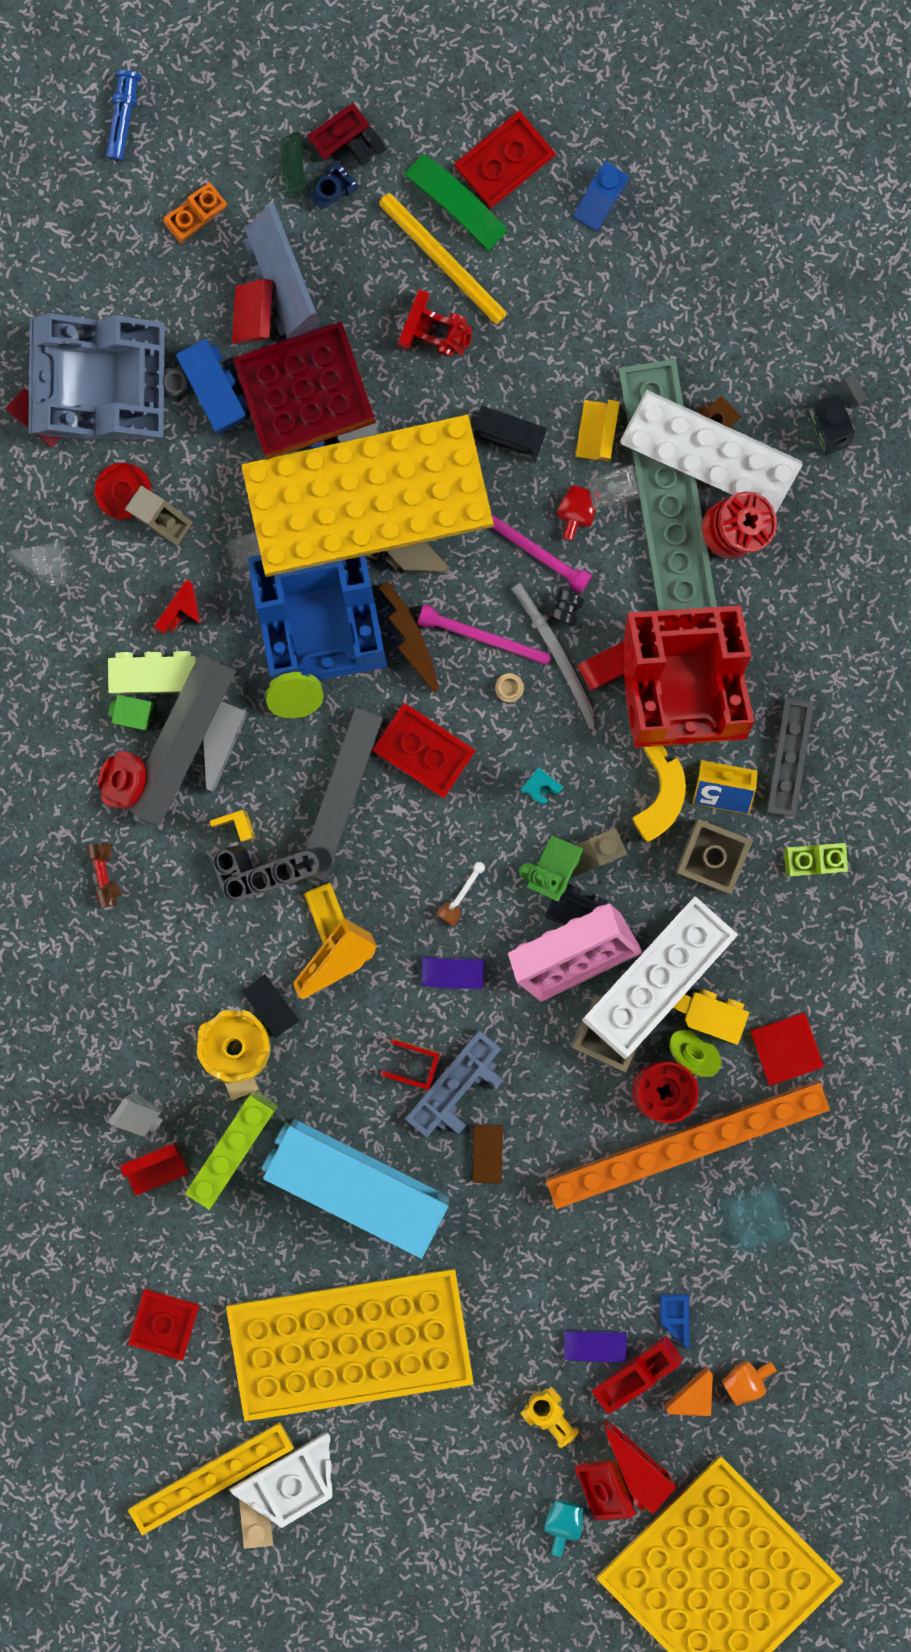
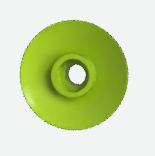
(695, 1054)

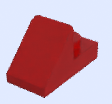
(185, 602)

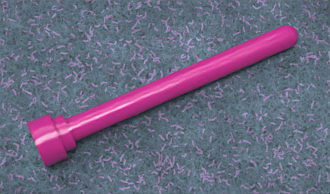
(576, 578)
(430, 618)

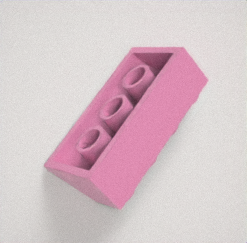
(574, 952)

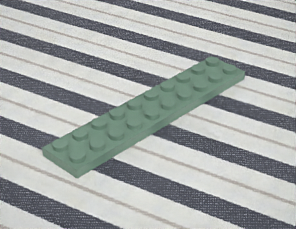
(668, 503)

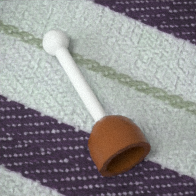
(450, 911)

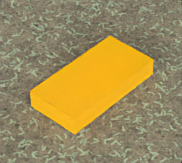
(324, 909)

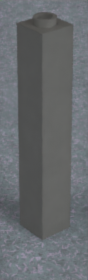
(182, 736)
(343, 786)

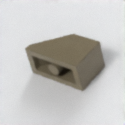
(159, 515)
(416, 559)
(599, 851)

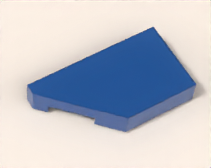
(675, 1316)

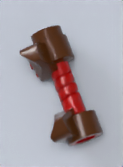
(108, 890)

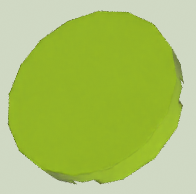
(294, 695)

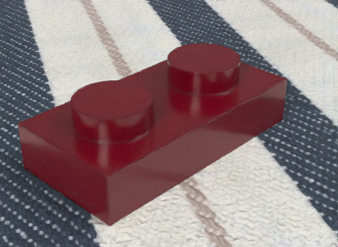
(337, 131)

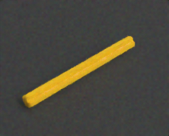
(442, 258)

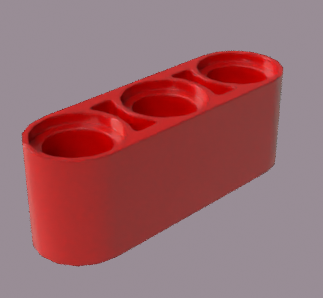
(603, 666)

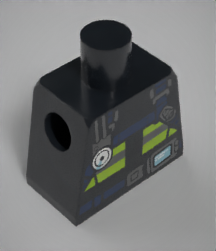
(831, 423)

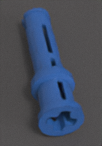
(124, 102)

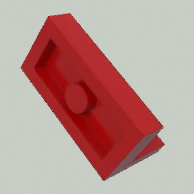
(155, 1168)

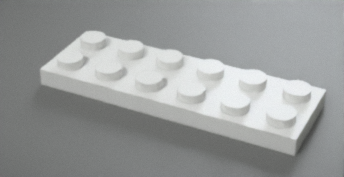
(709, 450)
(659, 977)

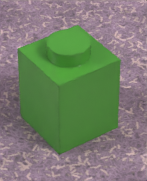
(131, 712)

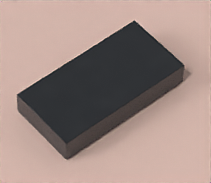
(270, 1005)

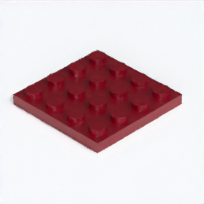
(304, 390)

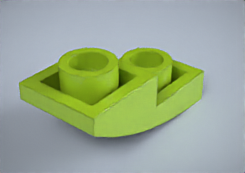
(816, 859)

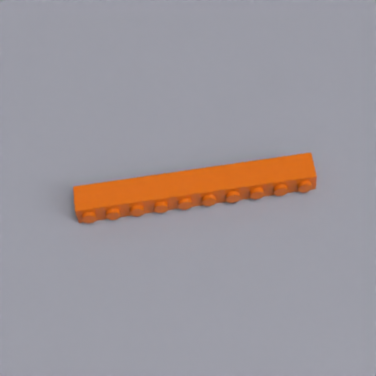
(687, 1144)

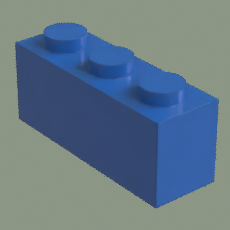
(213, 386)

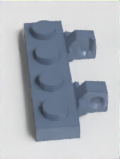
(439, 1102)

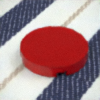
(115, 500)
(122, 780)

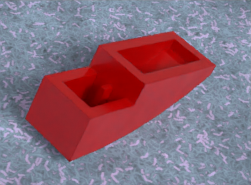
(637, 1375)

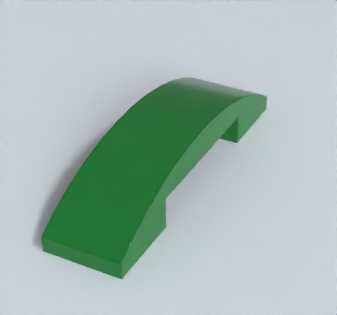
(456, 201)

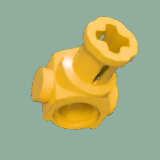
(551, 1417)

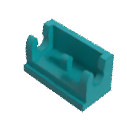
(536, 785)

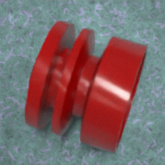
(725, 530)
(679, 1083)

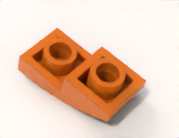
(195, 212)

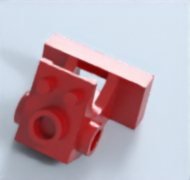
(420, 322)

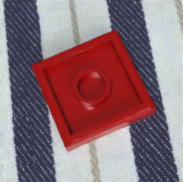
(252, 311)
(786, 1049)
(163, 1324)
(605, 1490)

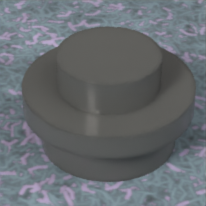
(175, 381)

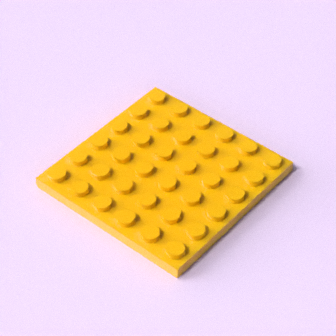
(719, 1570)

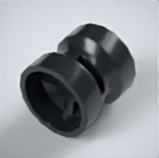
(361, 151)
(566, 608)

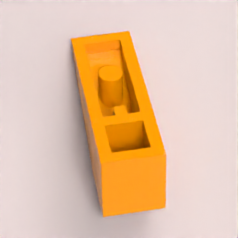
(339, 956)

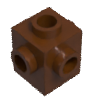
(721, 411)

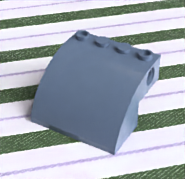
(96, 377)

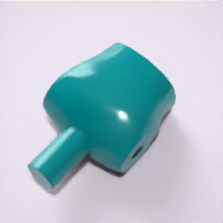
(564, 1523)

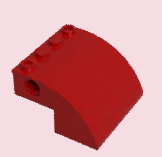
(687, 676)

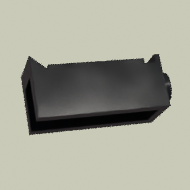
(508, 431)

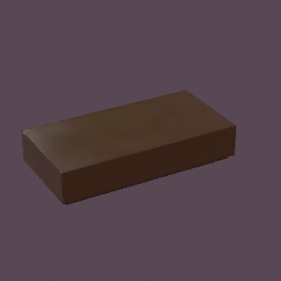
(487, 1153)

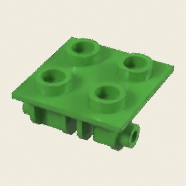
(553, 869)

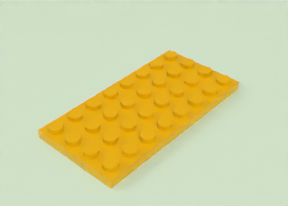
(367, 495)
(349, 1344)

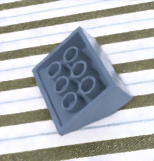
(277, 263)

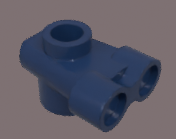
(336, 182)

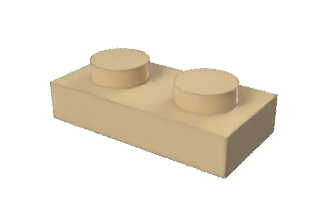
(255, 1527)

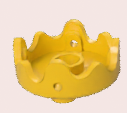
(229, 1027)

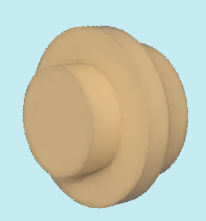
(509, 687)

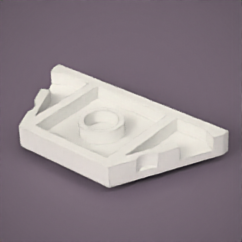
(290, 1484)

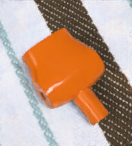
(746, 1383)

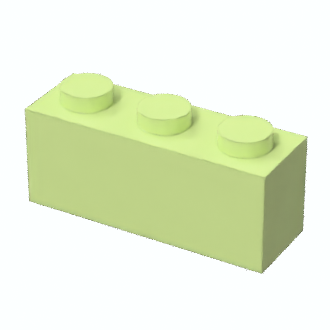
(149, 673)

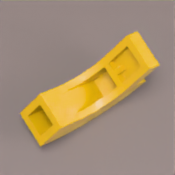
(670, 798)

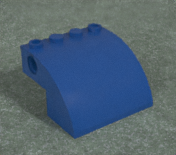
(318, 619)

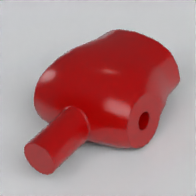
(576, 510)

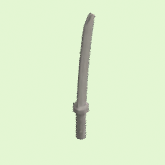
(545, 631)

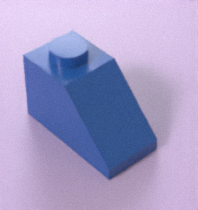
(601, 196)

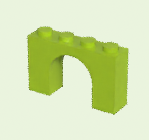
(231, 1149)

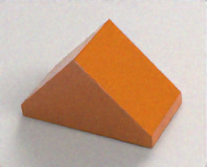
(694, 1397)

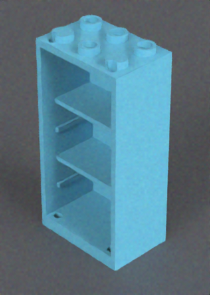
(355, 1187)

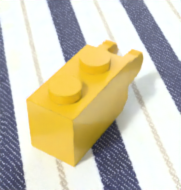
(713, 1016)

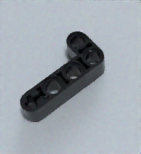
(276, 871)

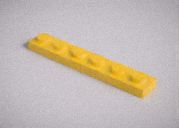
(210, 1478)

